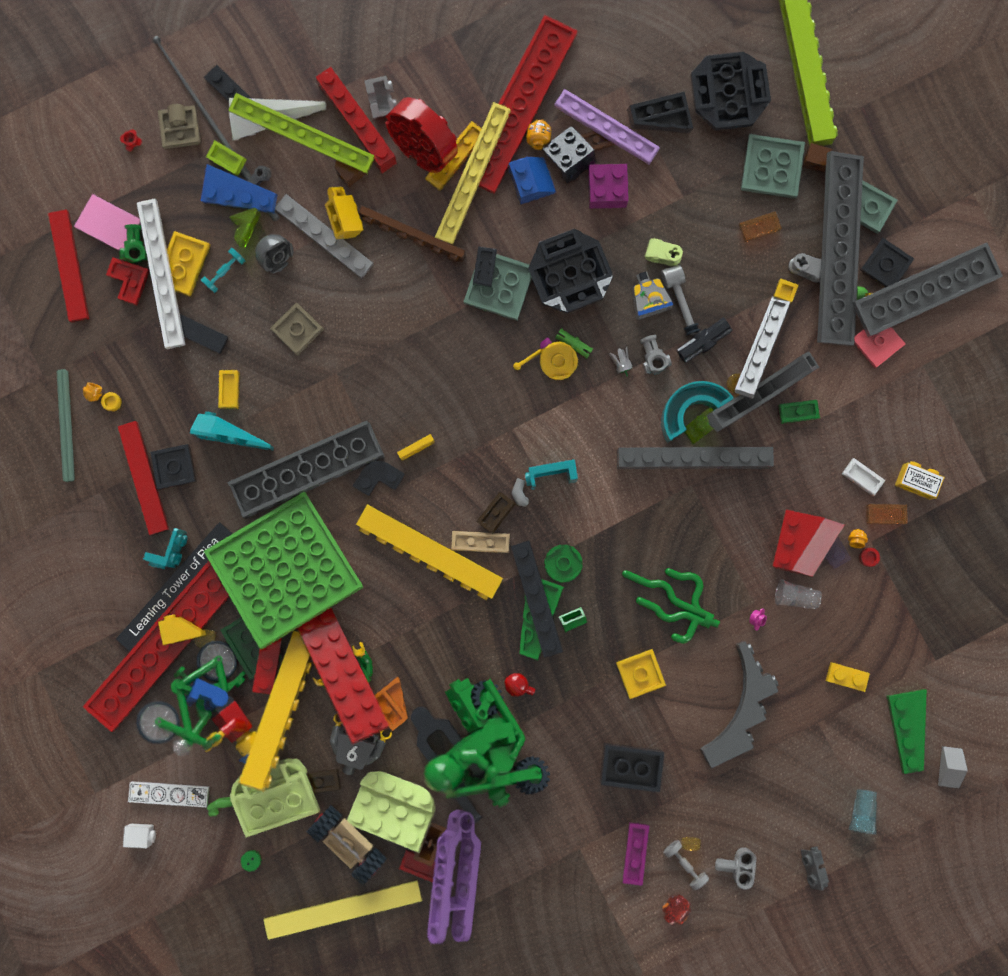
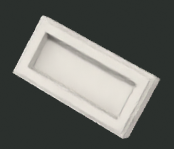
(863, 477)

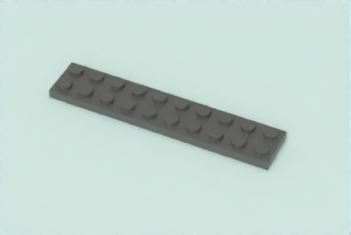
(840, 248)

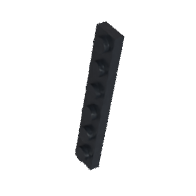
(537, 599)

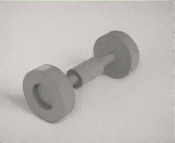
(698, 880)

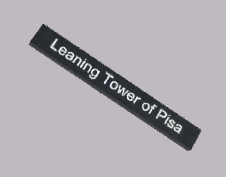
(171, 589)

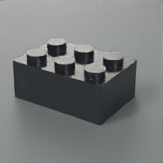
(631, 767)

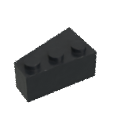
(662, 114)

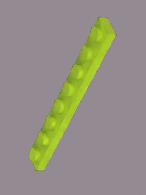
(301, 133)

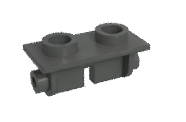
(816, 876)

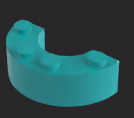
(692, 393)

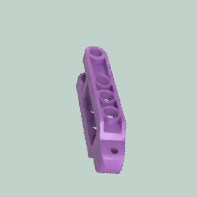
(463, 903)

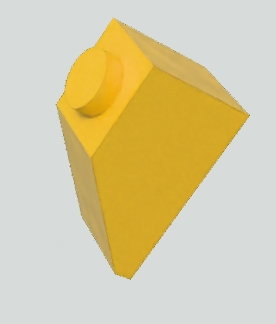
(178, 629)

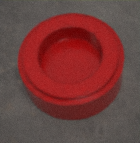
(869, 557)

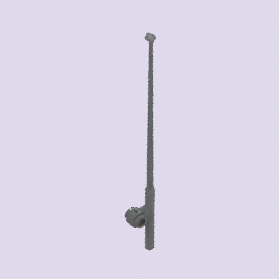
(261, 173)

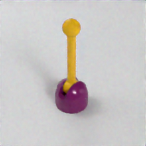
(544, 343)

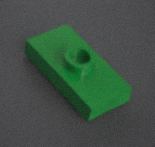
(799, 411)

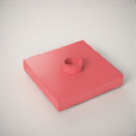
(878, 346)

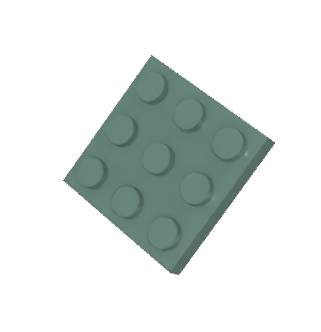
(772, 166)
(508, 289)

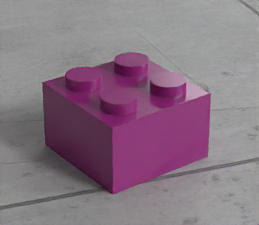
(608, 186)

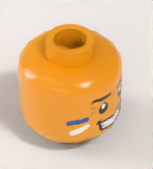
(538, 134)

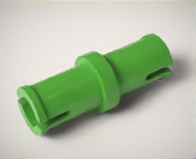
(575, 343)

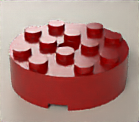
(422, 134)

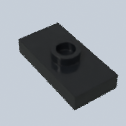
(484, 266)

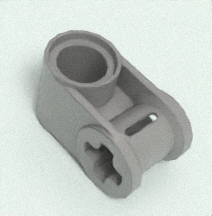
(809, 268)

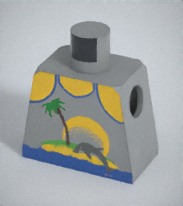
(650, 297)

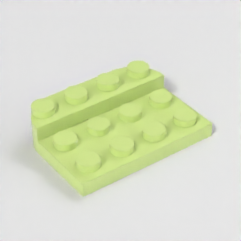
(285, 800)
(393, 809)

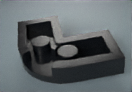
(376, 472)

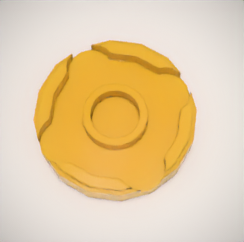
(558, 360)

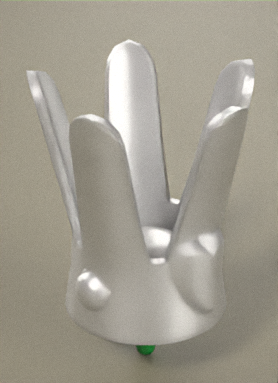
(624, 364)

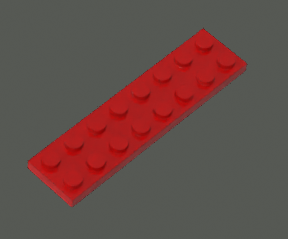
(342, 677)

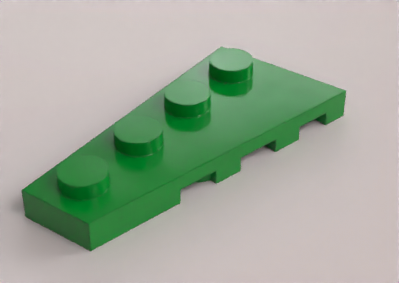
(529, 642)
(909, 723)

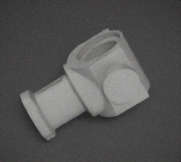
(654, 353)

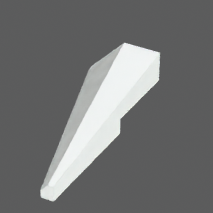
(291, 108)

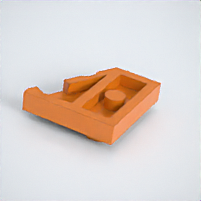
(392, 703)

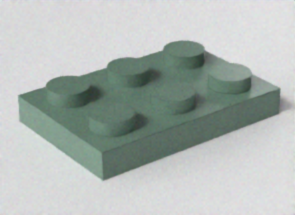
(875, 207)

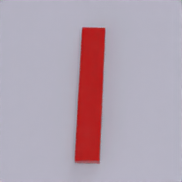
(68, 265)
(143, 478)

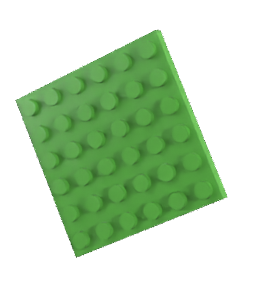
(283, 570)

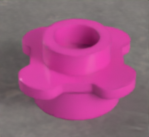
(758, 618)

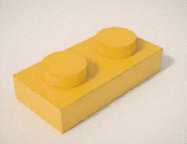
(847, 677)

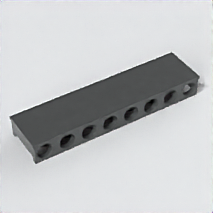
(306, 469)

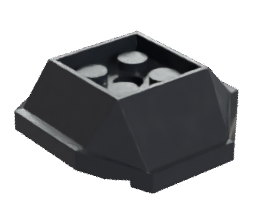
(740, 75)
(575, 253)

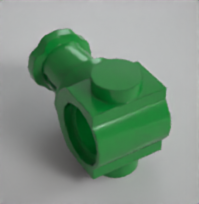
(133, 243)

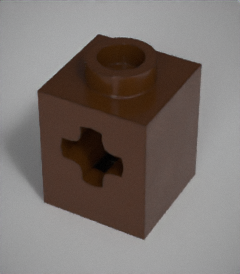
(816, 157)

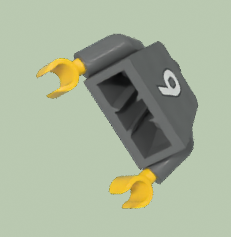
(358, 754)

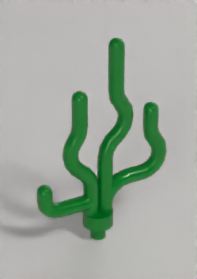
(695, 612)

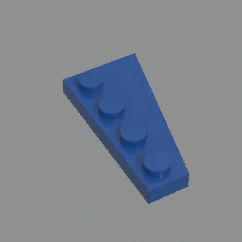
(232, 191)

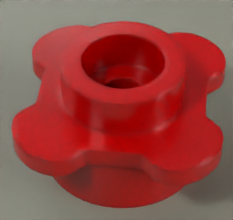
(131, 134)

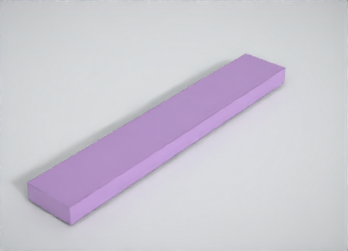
(607, 126)

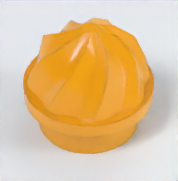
(92, 392)
(857, 539)

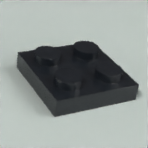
(887, 263)
(173, 466)

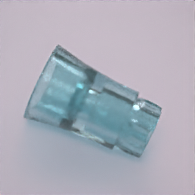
(864, 812)

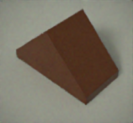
(429, 847)

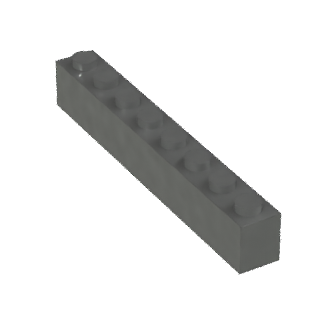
(695, 458)

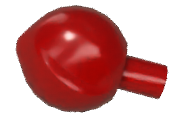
(517, 685)

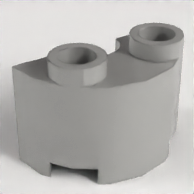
(379, 96)

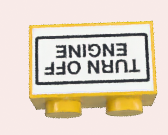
(919, 480)

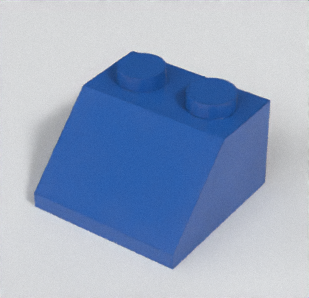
(531, 178)

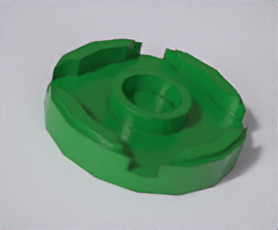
(563, 563)

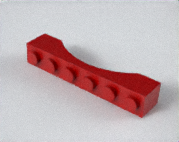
(356, 119)

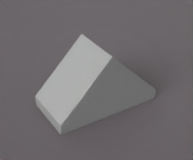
(952, 767)

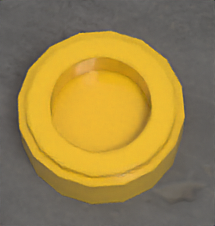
(111, 401)

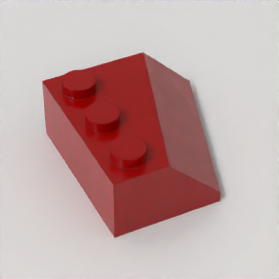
(804, 542)

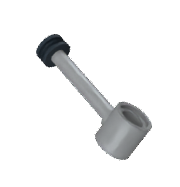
(673, 278)

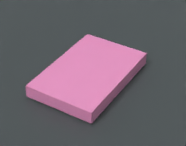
(105, 222)

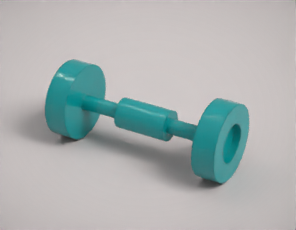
(223, 270)

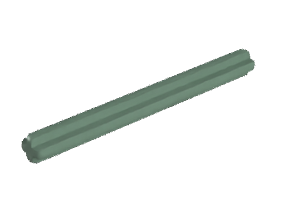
(65, 425)

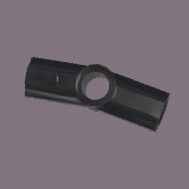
(704, 340)

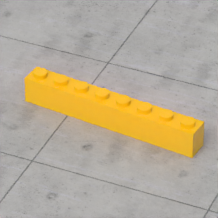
(429, 551)
(277, 716)

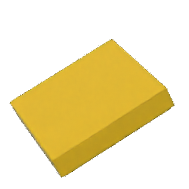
(640, 674)

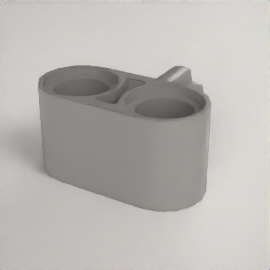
(739, 868)

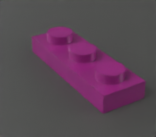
(635, 853)

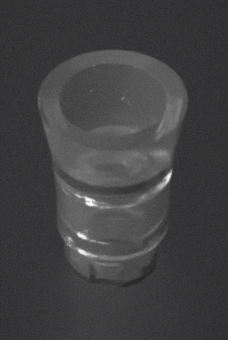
(796, 595)

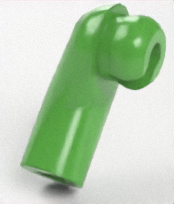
(218, 803)

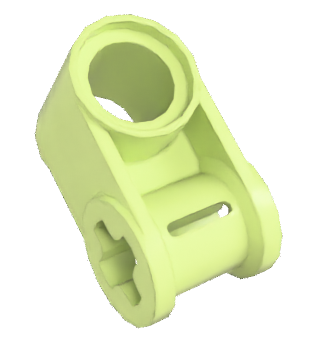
(661, 252)

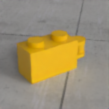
(343, 214)

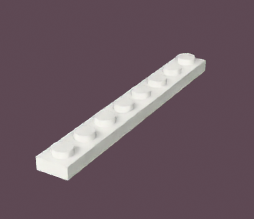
(161, 274)

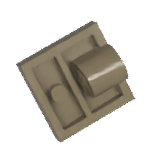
(179, 126)

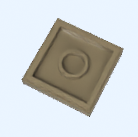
(296, 329)

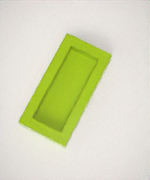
(226, 158)

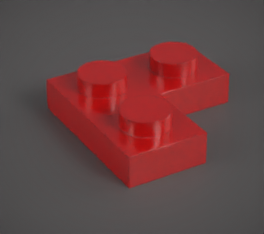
(133, 279)

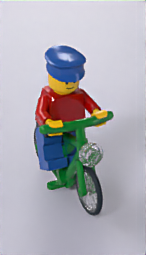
(160, 721)

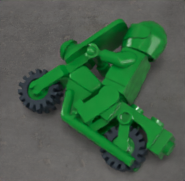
(490, 746)

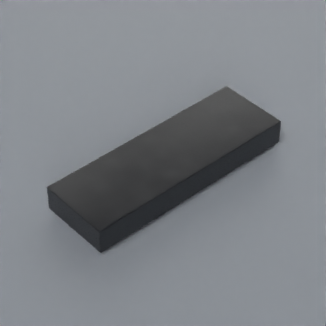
(203, 335)

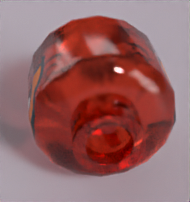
(676, 910)

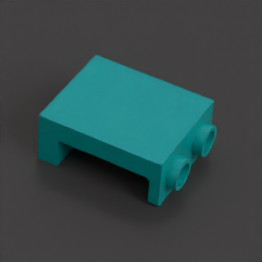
(552, 469)

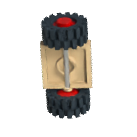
(347, 844)

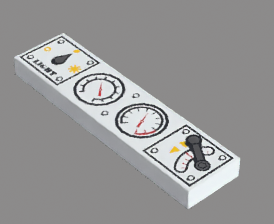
(168, 794)

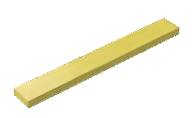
(473, 173)
(342, 909)

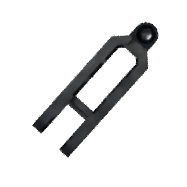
(426, 725)

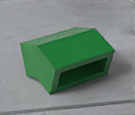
(576, 622)

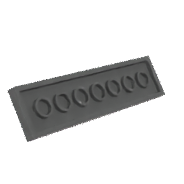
(927, 289)

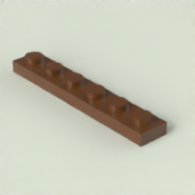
(419, 238)

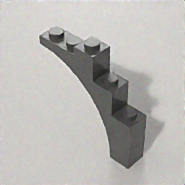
(766, 390)
(734, 738)

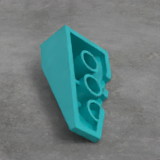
(216, 429)

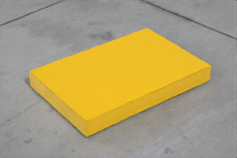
(186, 261)

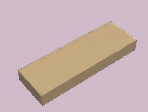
(480, 542)

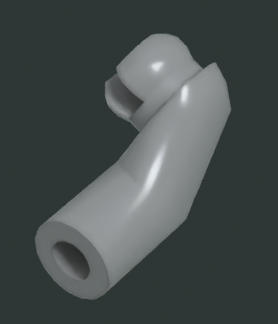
(518, 494)

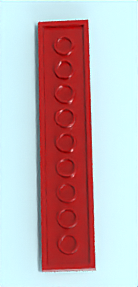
(527, 92)
(150, 657)

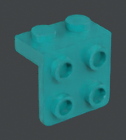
(173, 551)

